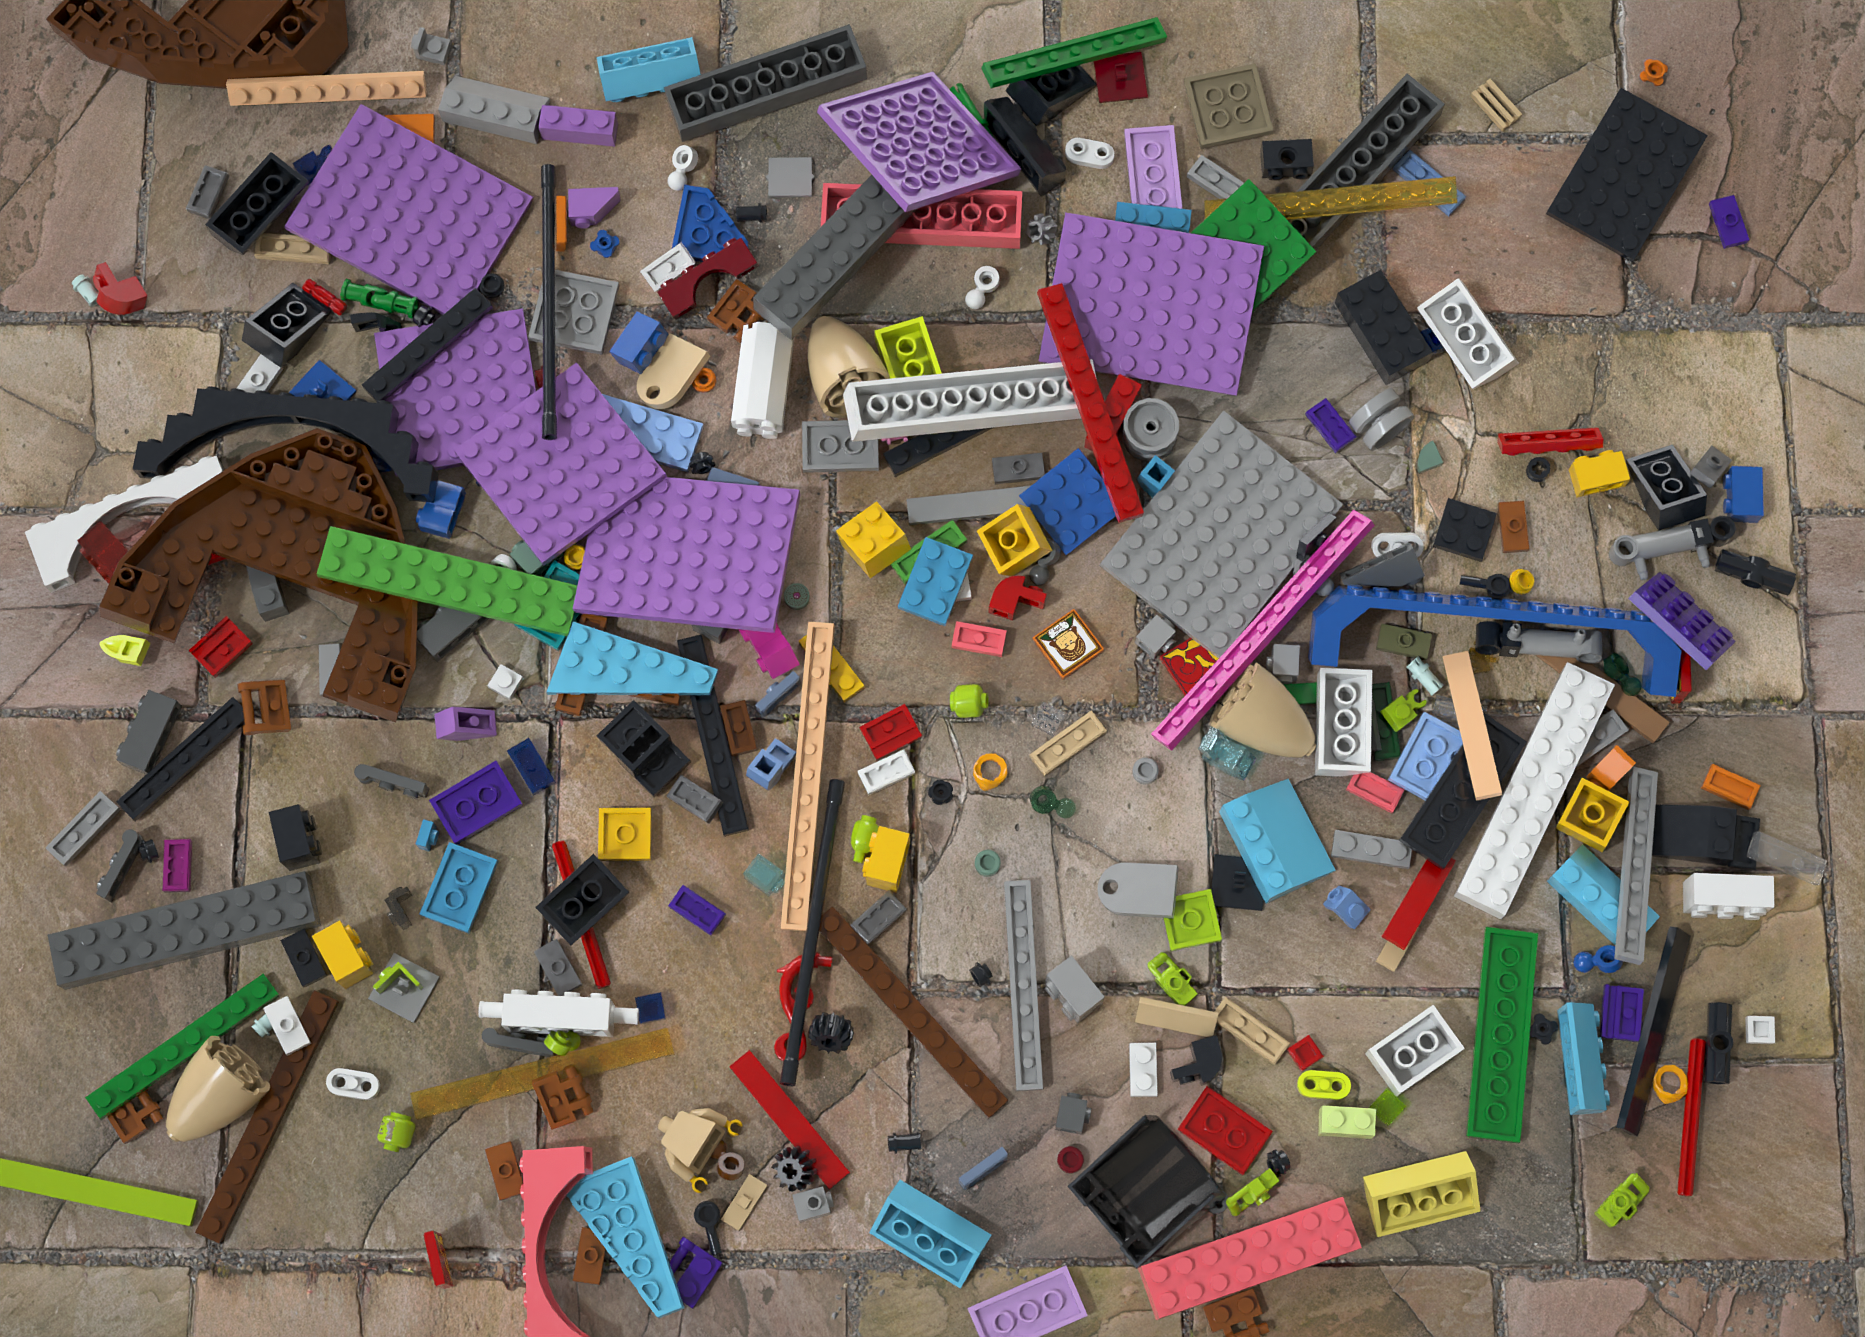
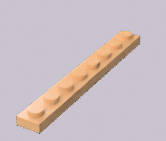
(326, 88)

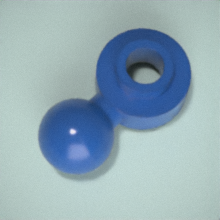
(1585, 961)

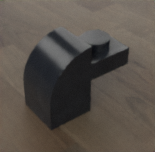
(1206, 1064)

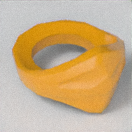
(986, 784)
(1666, 1097)

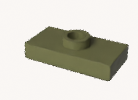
(1403, 641)

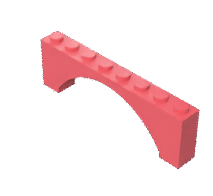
(546, 1182)

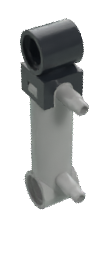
(1695, 536)
(1513, 640)

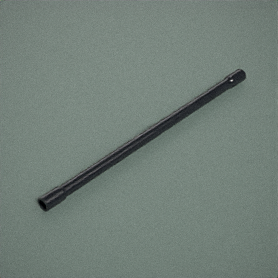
(548, 186)
(791, 1062)

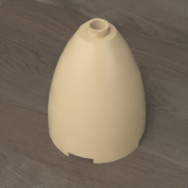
(838, 358)
(1264, 716)
(213, 1091)

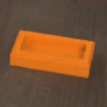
(561, 229)
(1730, 786)

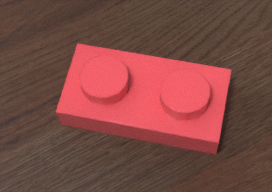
(979, 639)

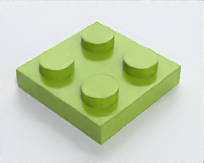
(1193, 921)

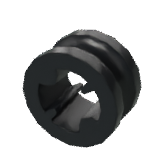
(1544, 464)

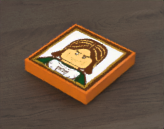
(1068, 644)

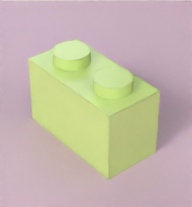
(1347, 1122)

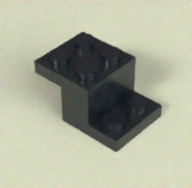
(643, 748)

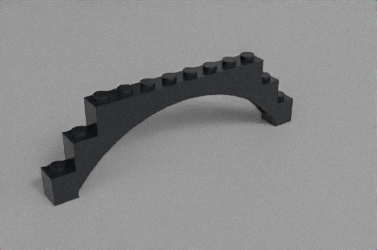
(224, 412)

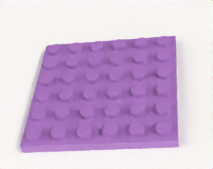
(918, 141)
(463, 386)
(563, 485)

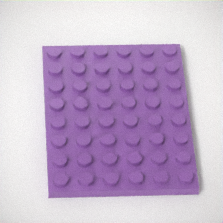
(408, 211)
(1157, 301)
(692, 556)

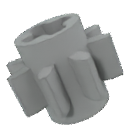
(1041, 229)

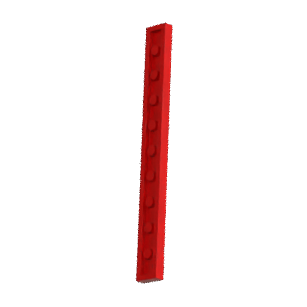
(1090, 403)

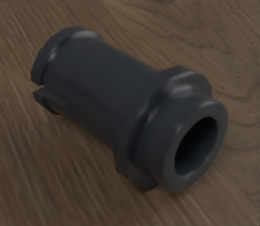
(751, 213)
(904, 1142)

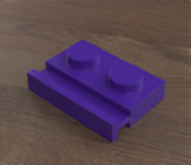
(1621, 1013)

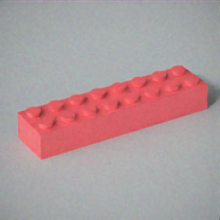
(964, 220)
(1249, 1258)

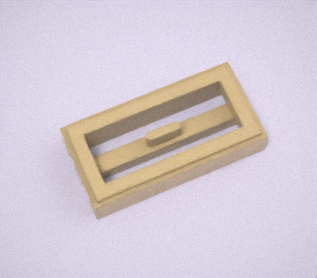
(1483, 89)

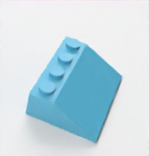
(1276, 840)

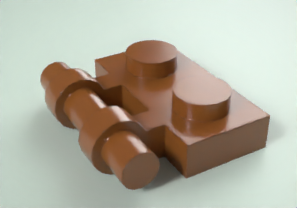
(731, 307)
(554, 1099)
(129, 1122)
(1233, 1311)

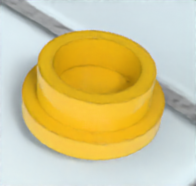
(574, 557)
(1521, 581)

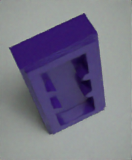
(1728, 221)
(1330, 425)
(697, 910)

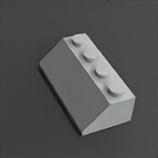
(492, 109)

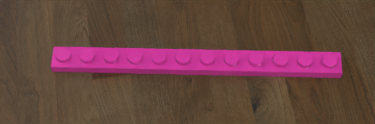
(1262, 630)

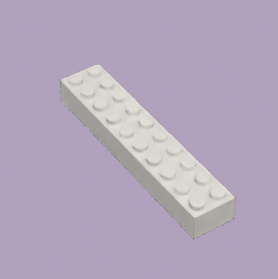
(959, 401)
(1534, 790)

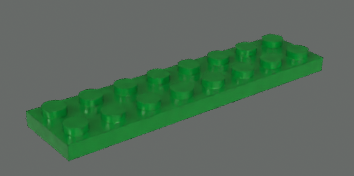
(1502, 1035)

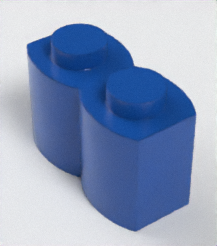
(441, 516)

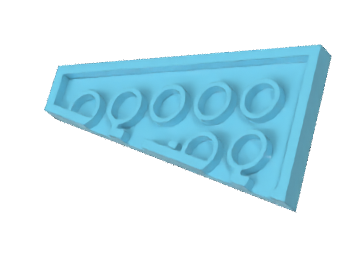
(617, 666)

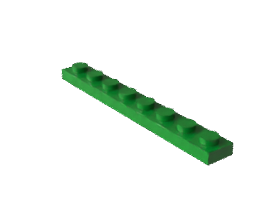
(1073, 52)
(181, 1047)

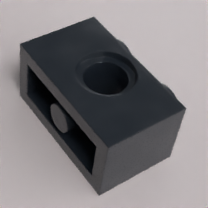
(1297, 150)

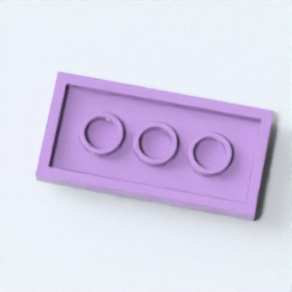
(1153, 166)
(1030, 1308)

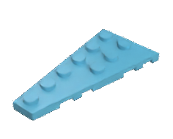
(623, 1221)

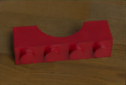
(680, 294)

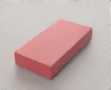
(1375, 790)

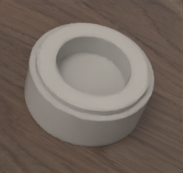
(1145, 771)

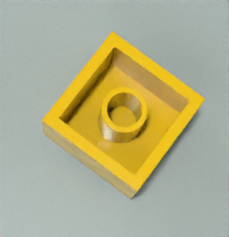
(873, 539)
(1014, 540)
(1592, 815)
(887, 859)
(342, 954)

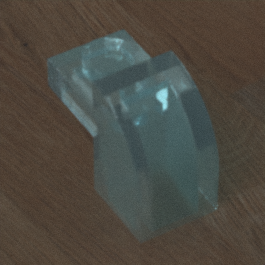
(1226, 755)

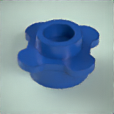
(607, 250)

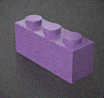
(578, 125)

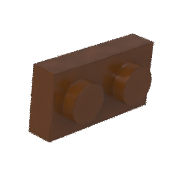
(738, 728)

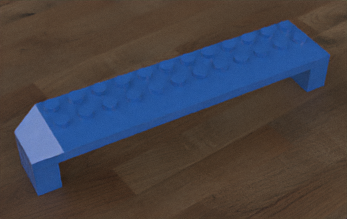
(1351, 601)

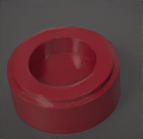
(1070, 1160)

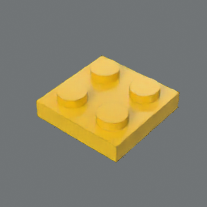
(624, 834)

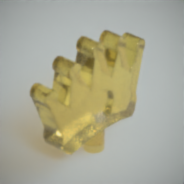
(1481, 662)

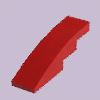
(1416, 903)

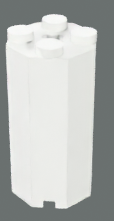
(762, 381)

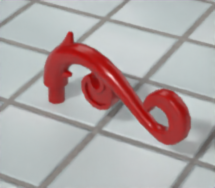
(789, 973)

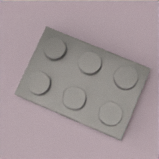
(829, 448)

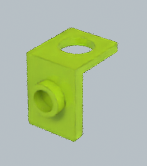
(390, 974)

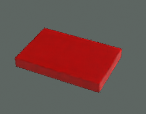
(1224, 1130)

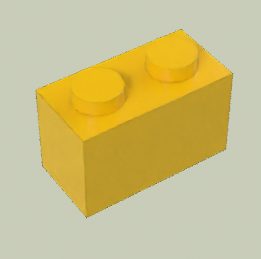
(1599, 473)

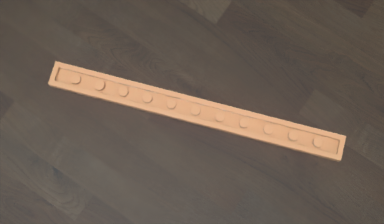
(807, 776)

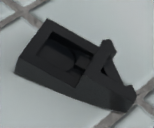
(373, 320)

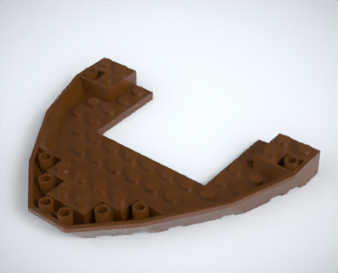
(207, 38)
(276, 519)

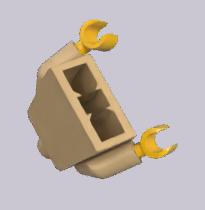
(692, 1140)

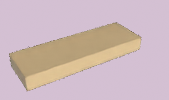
(289, 248)
(1068, 743)
(1176, 1017)
(1250, 1031)

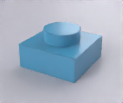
(427, 835)

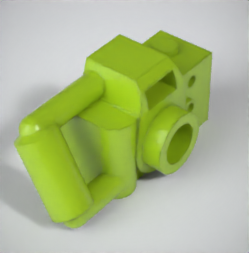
(1171, 980)
(1253, 1192)
(1621, 1200)

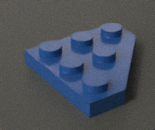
(703, 223)

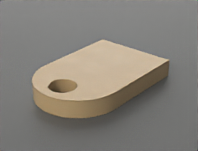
(671, 372)

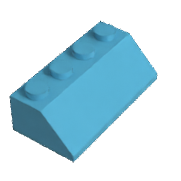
(647, 69)
(1593, 891)
(1582, 1058)
(930, 1233)

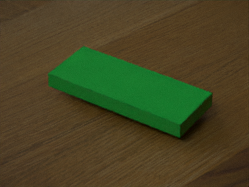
(1303, 692)

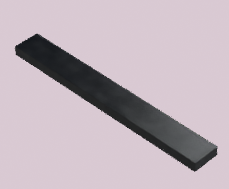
(715, 746)
(1653, 1031)

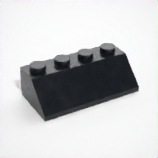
(1024, 145)
(256, 204)

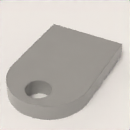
(1142, 889)

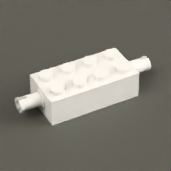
(549, 1013)

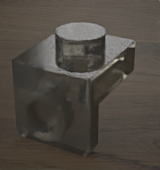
(397, 914)

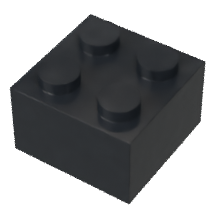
(295, 837)

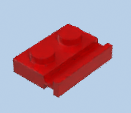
(220, 647)
(890, 732)

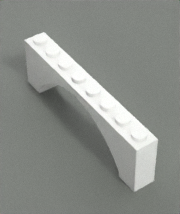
(56, 542)

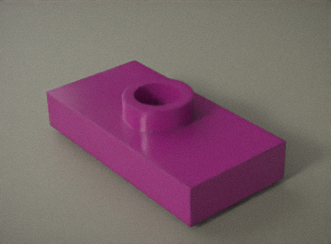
(177, 865)

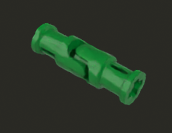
(388, 301)

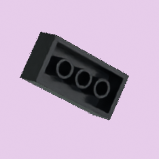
(1383, 327)

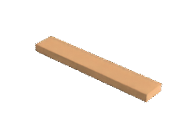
(1472, 725)

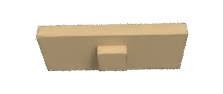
(1392, 955)
(744, 1202)

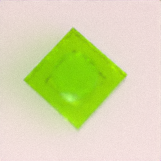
(1387, 1107)

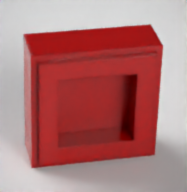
(1305, 1053)

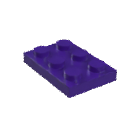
(475, 802)

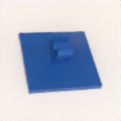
(323, 383)

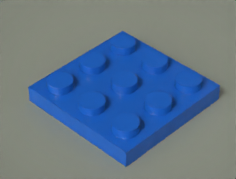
(1070, 501)

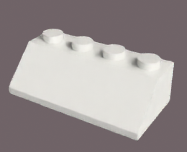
(1467, 334)
(1343, 722)

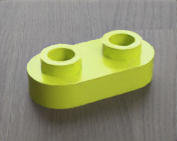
(1323, 1085)

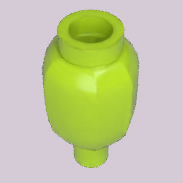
(861, 836)

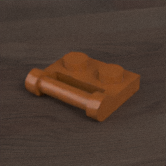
(272, 706)

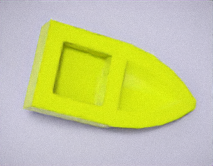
(126, 649)

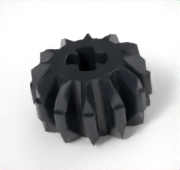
(831, 1032)
(800, 1163)

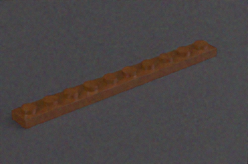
(911, 1013)
(265, 1122)

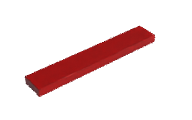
(788, 1118)

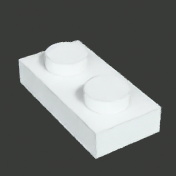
(667, 266)
(1143, 1069)

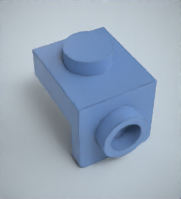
(1347, 906)

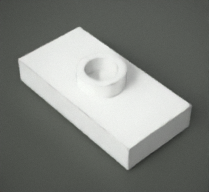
(260, 376)
(886, 772)
(287, 1025)

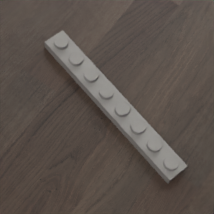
(1636, 866)
(1023, 985)

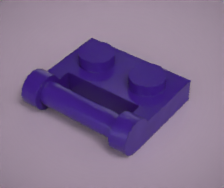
(698, 1273)

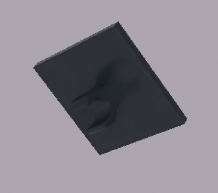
(1234, 884)

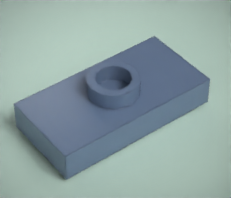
(777, 693)

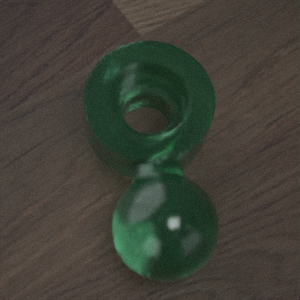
(1617, 668)
(1064, 807)

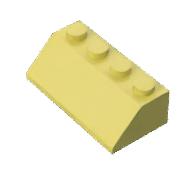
(1422, 1193)

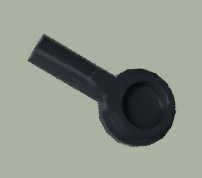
(1496, 585)
(707, 1216)

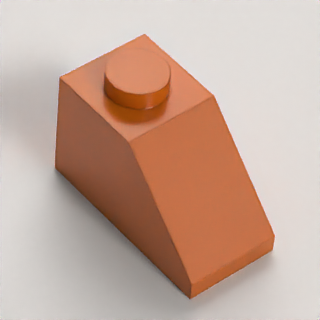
(1611, 768)

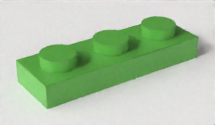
(947, 534)

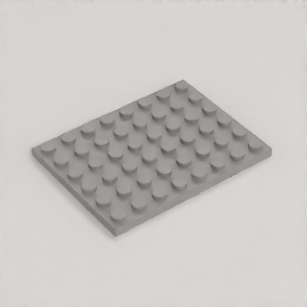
(1219, 535)

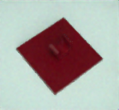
(1120, 78)

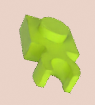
(1402, 710)

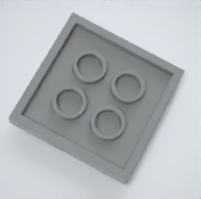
(581, 312)

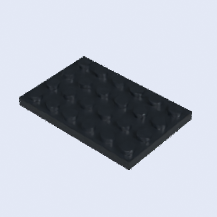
(1626, 174)

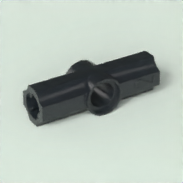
(1755, 572)
(1718, 1061)

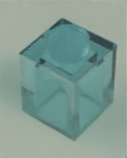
(764, 875)

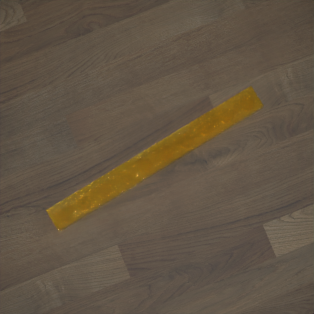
(1359, 198)
(519, 1078)

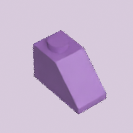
(591, 205)
(465, 724)

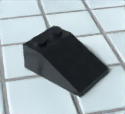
(1050, 93)
(284, 324)
(1667, 487)
(1694, 833)
(582, 899)

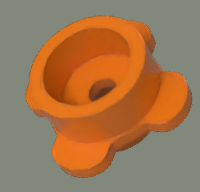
(1658, 67)

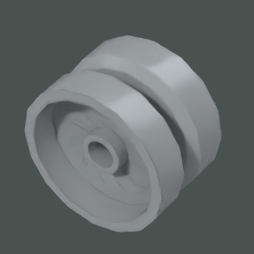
(1157, 417)
(1381, 419)

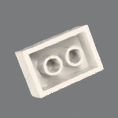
(1728, 895)
(1414, 1050)

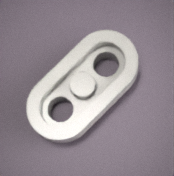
(1089, 154)
(1396, 540)
(354, 1084)

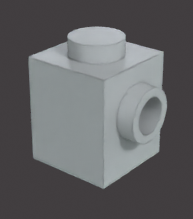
(1156, 637)
(1284, 662)
(813, 1204)

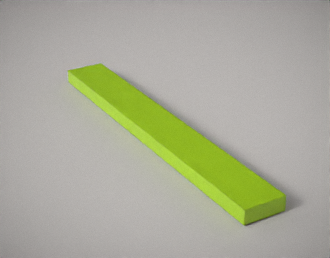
(97, 1192)

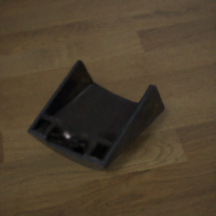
(1147, 1189)

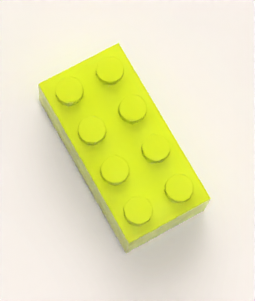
(907, 349)

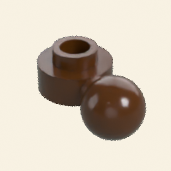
(728, 1160)

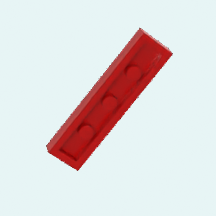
(1551, 440)

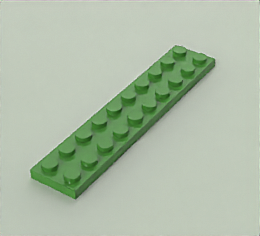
(448, 581)

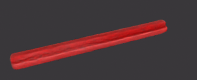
(589, 938)
(1691, 1117)

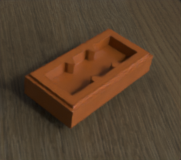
(1513, 526)
(504, 1170)
(589, 1258)

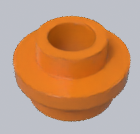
(707, 373)

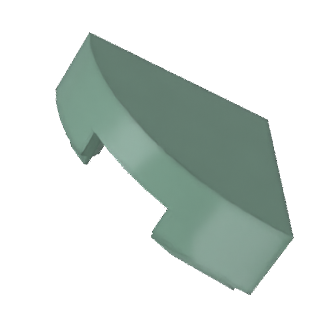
(1429, 458)

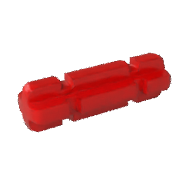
(324, 296)

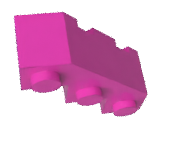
(773, 651)

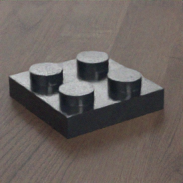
(1464, 530)

